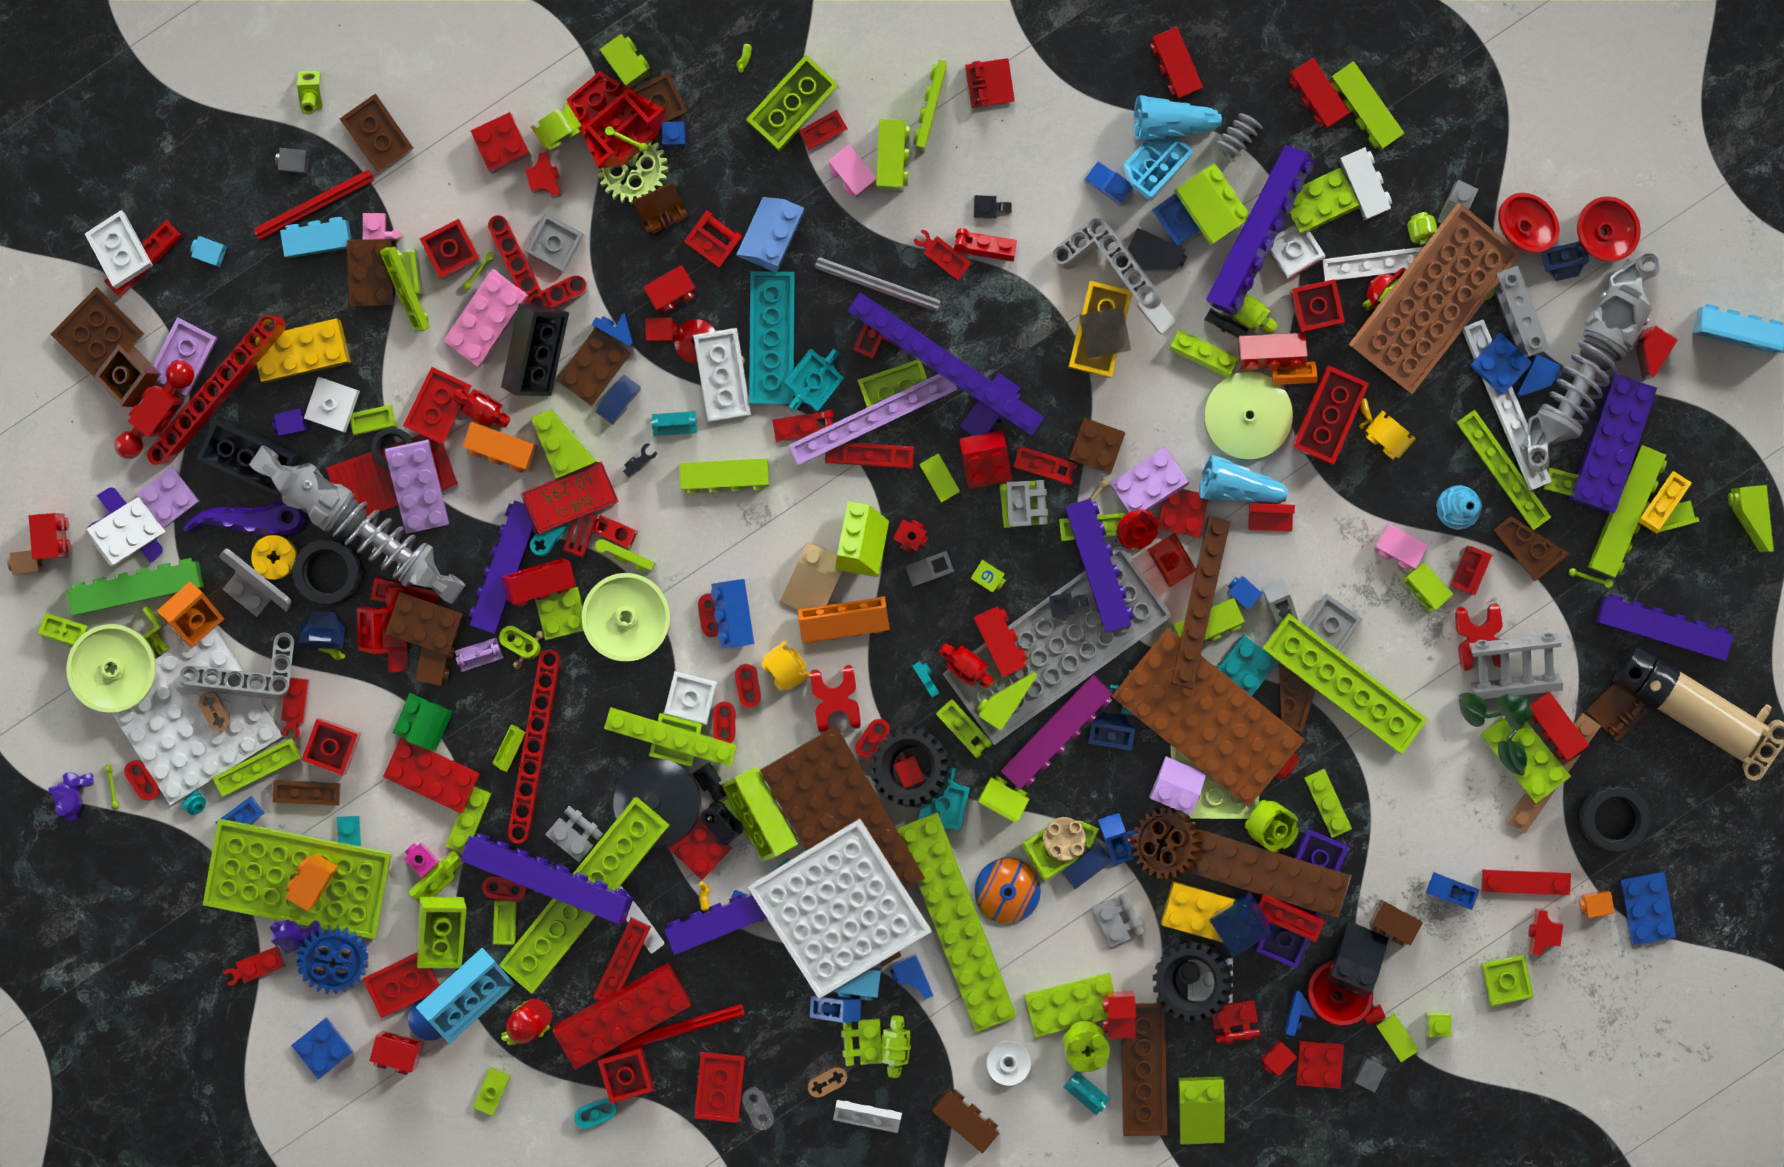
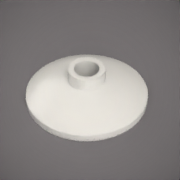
(1008, 1074)

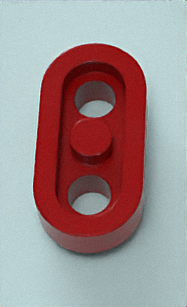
(707, 616)
(748, 685)
(724, 723)
(872, 738)
(140, 781)
(504, 889)

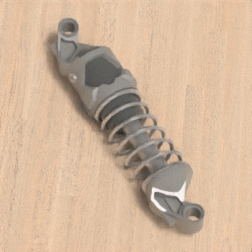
(1608, 338)
(337, 510)

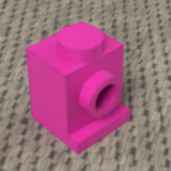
(429, 859)

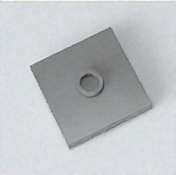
(554, 243)
(1333, 622)

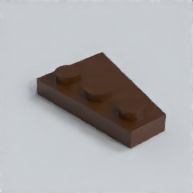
(1529, 548)
(1294, 699)

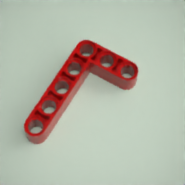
(527, 273)

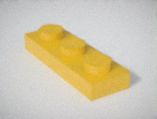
(1665, 502)

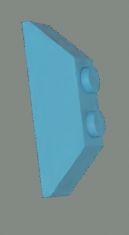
(1156, 165)

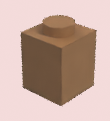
(22, 563)

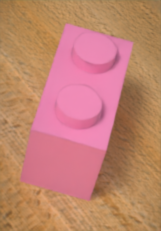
(852, 171)
(1401, 547)

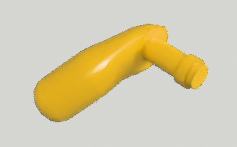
(1366, 412)
(704, 891)

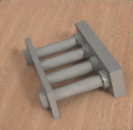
(1519, 312)
(1521, 685)

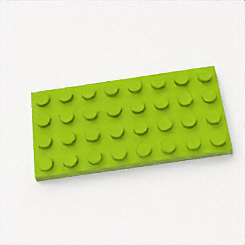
(257, 863)

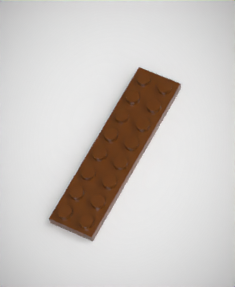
(1269, 873)

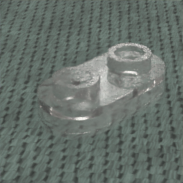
(758, 1108)

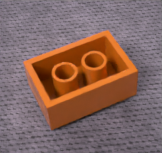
(499, 447)

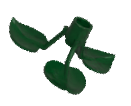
(1516, 713)

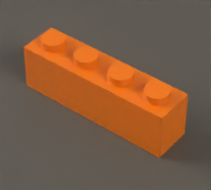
(843, 620)

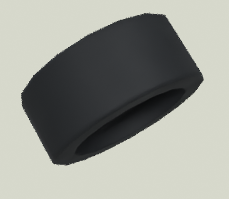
(375, 447)

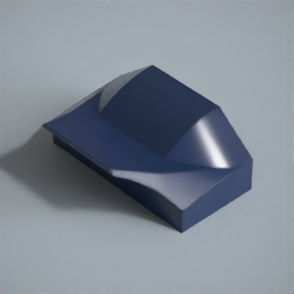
(1565, 260)
(322, 631)
(1112, 731)

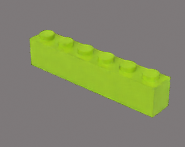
(1620, 526)

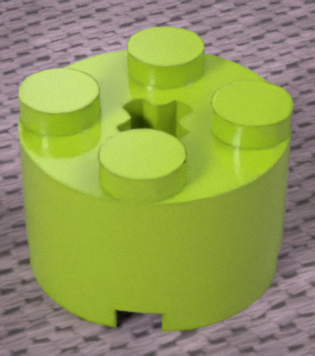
(556, 127)
(1272, 825)
(1082, 1057)

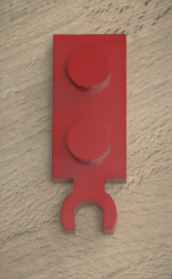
(944, 255)
(295, 705)
(257, 965)

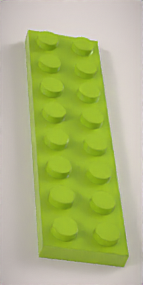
(1344, 684)

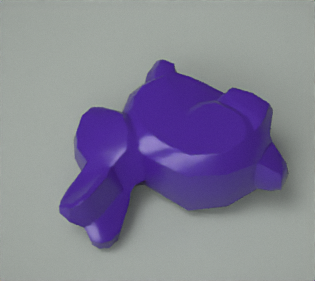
(67, 794)
(289, 935)

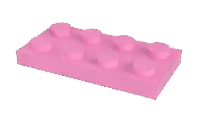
(485, 318)

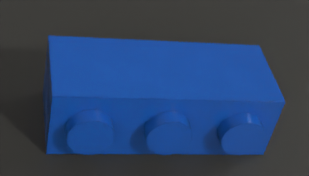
(732, 613)

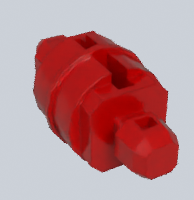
(481, 408)
(966, 666)

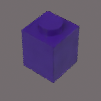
(289, 423)

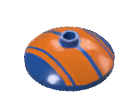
(1007, 874)

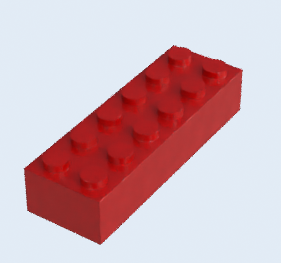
(621, 1016)

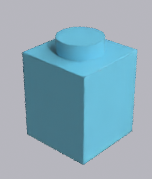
(208, 251)

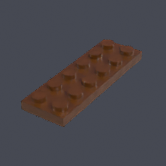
(1145, 1074)

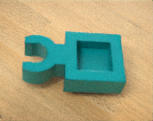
(924, 673)

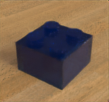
(1241, 924)

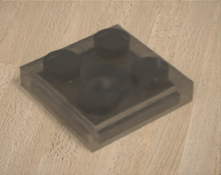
(1105, 333)

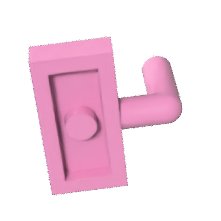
(375, 227)

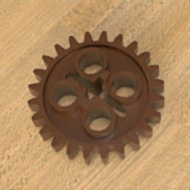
(1149, 834)

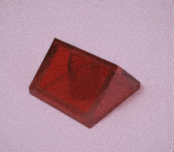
(1171, 560)

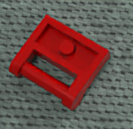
(707, 244)

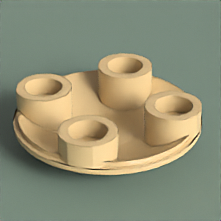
(1064, 839)

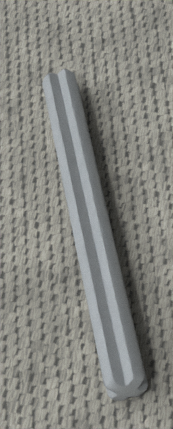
(877, 284)

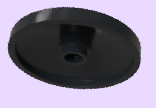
(664, 789)

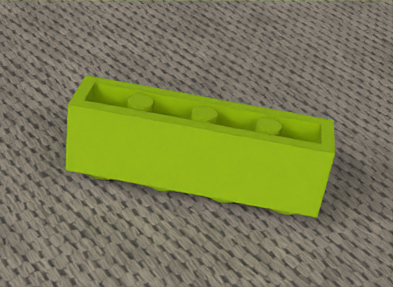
(1367, 106)
(724, 474)

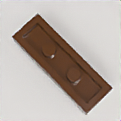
(306, 792)

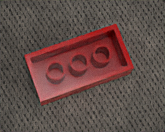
(1330, 415)

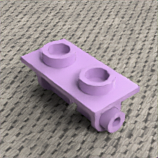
(478, 654)

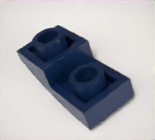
(617, 399)
(1087, 866)

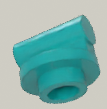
(194, 803)

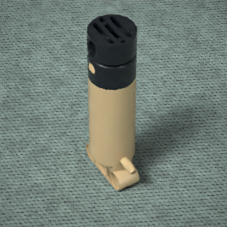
(1701, 710)

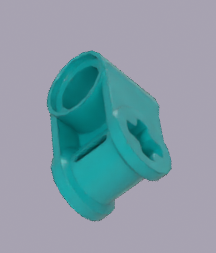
(550, 538)

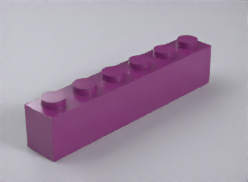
(1056, 732)

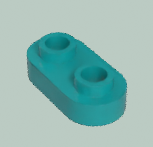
(595, 1112)

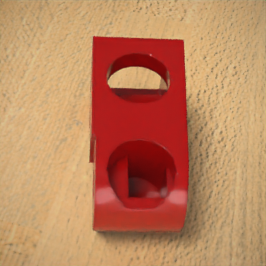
(615, 531)

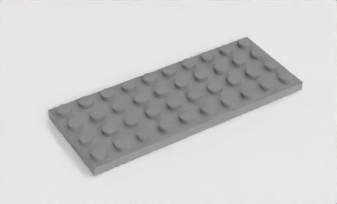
(1065, 647)

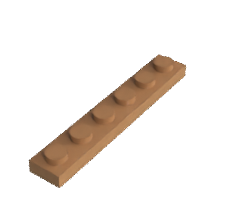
(1526, 809)

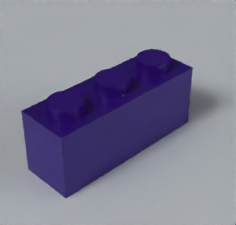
(983, 418)

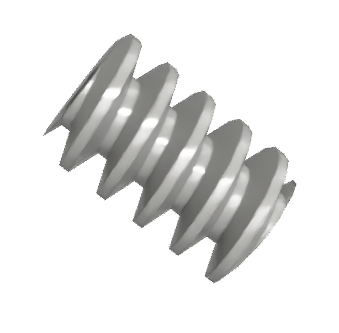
(1237, 135)

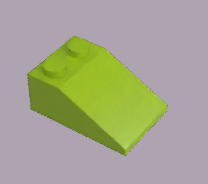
(1752, 511)
(1003, 703)
(440, 932)
(1201, 1110)

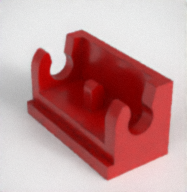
(1471, 570)

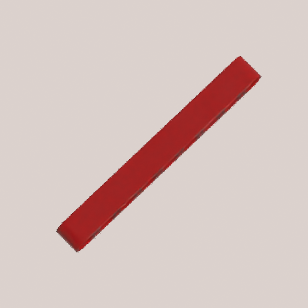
(225, 388)
(535, 757)

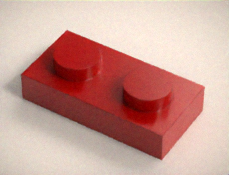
(823, 130)

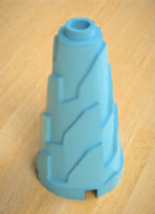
(1163, 118)
(1236, 483)
(1458, 507)

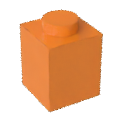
(1596, 904)

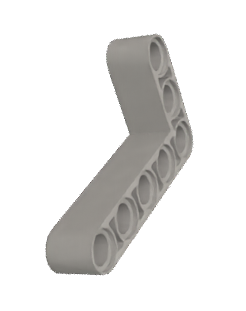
(1114, 256)
(245, 678)

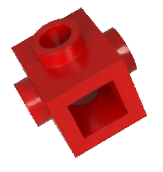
(905, 528)

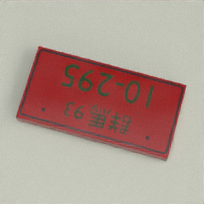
(569, 497)

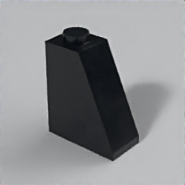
(1154, 252)

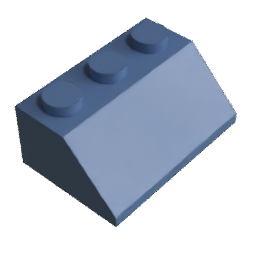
(770, 233)

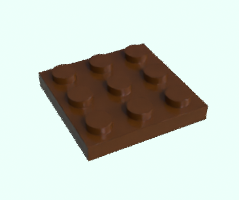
(95, 331)

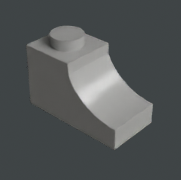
(1459, 193)
(1279, 601)

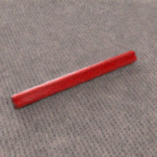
(314, 204)
(683, 1027)

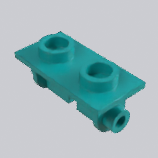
(674, 423)
(1086, 1093)

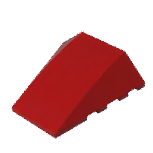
(607, 103)

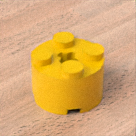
(1390, 435)
(262, 559)
(785, 666)

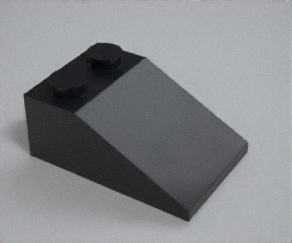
(1358, 960)

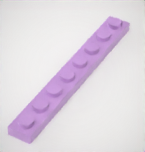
(871, 418)

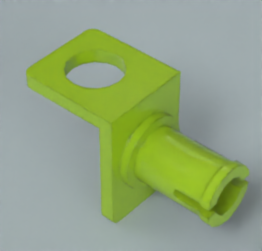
(309, 92)
(151, 635)

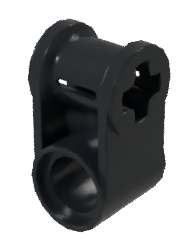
(722, 824)

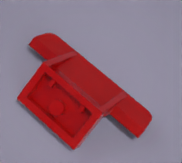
(372, 628)

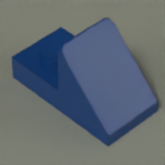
(620, 332)
(1298, 1007)

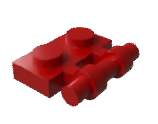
(1236, 1014)

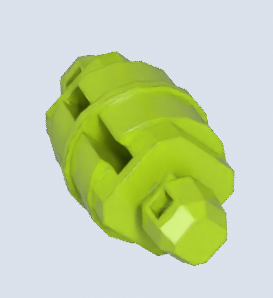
(1255, 314)
(895, 1046)

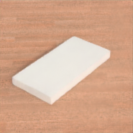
(722, 375)

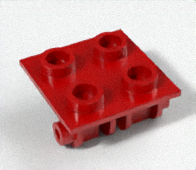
(989, 82)

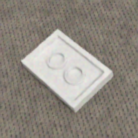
(118, 249)
(125, 531)

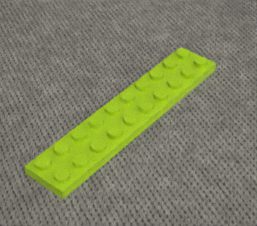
(562, 923)
(958, 923)

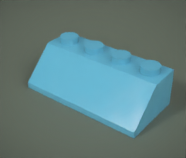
(1739, 330)
(465, 995)

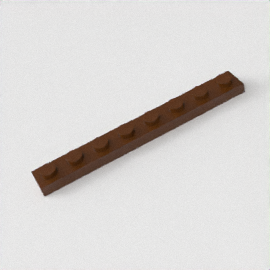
(1200, 603)

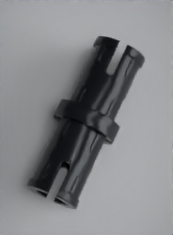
(1225, 323)

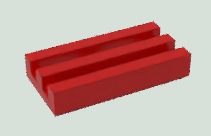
(584, 548)

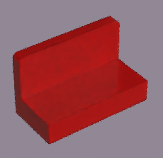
(1271, 517)

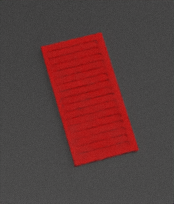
(374, 483)

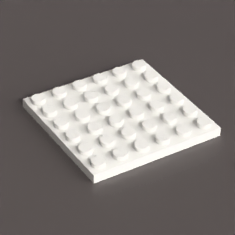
(174, 733)
(839, 908)

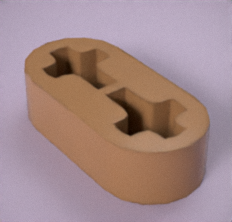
(209, 713)
(830, 1086)

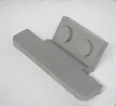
(250, 587)

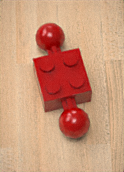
(155, 410)

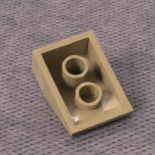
(812, 579)

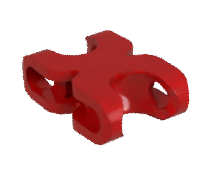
(1475, 633)
(835, 699)

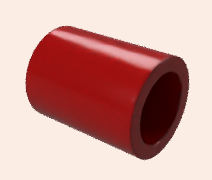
(1374, 1015)

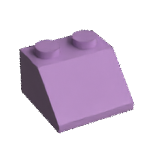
(1178, 785)

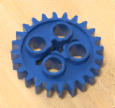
(335, 941)

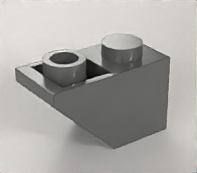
(929, 568)

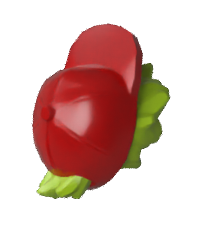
(1380, 288)
(527, 1022)

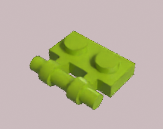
(869, 1042)

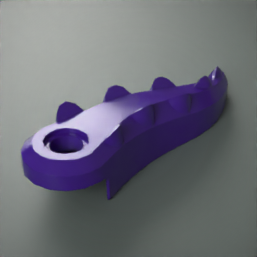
(257, 520)

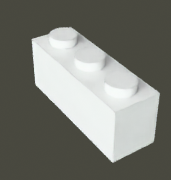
(1365, 183)

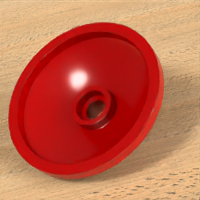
(1528, 223)
(1620, 228)
(1342, 1012)

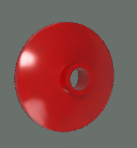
(683, 341)

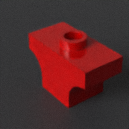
(544, 176)
(1544, 932)

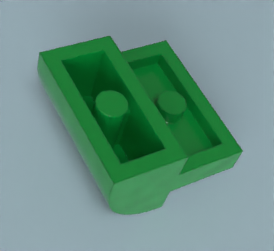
(422, 722)

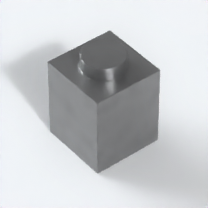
(292, 161)
(1370, 1073)

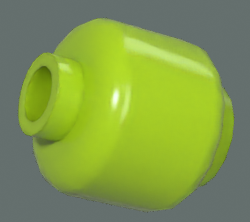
(1421, 228)

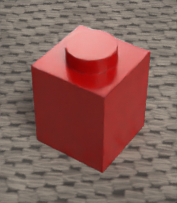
(660, 329)
(908, 770)
(1278, 1058)

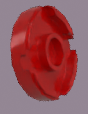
(1137, 529)

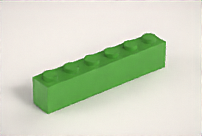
(133, 588)

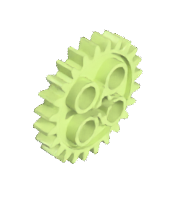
(649, 177)

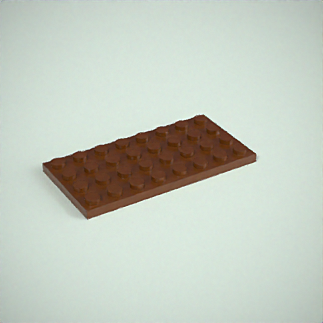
(826, 791)

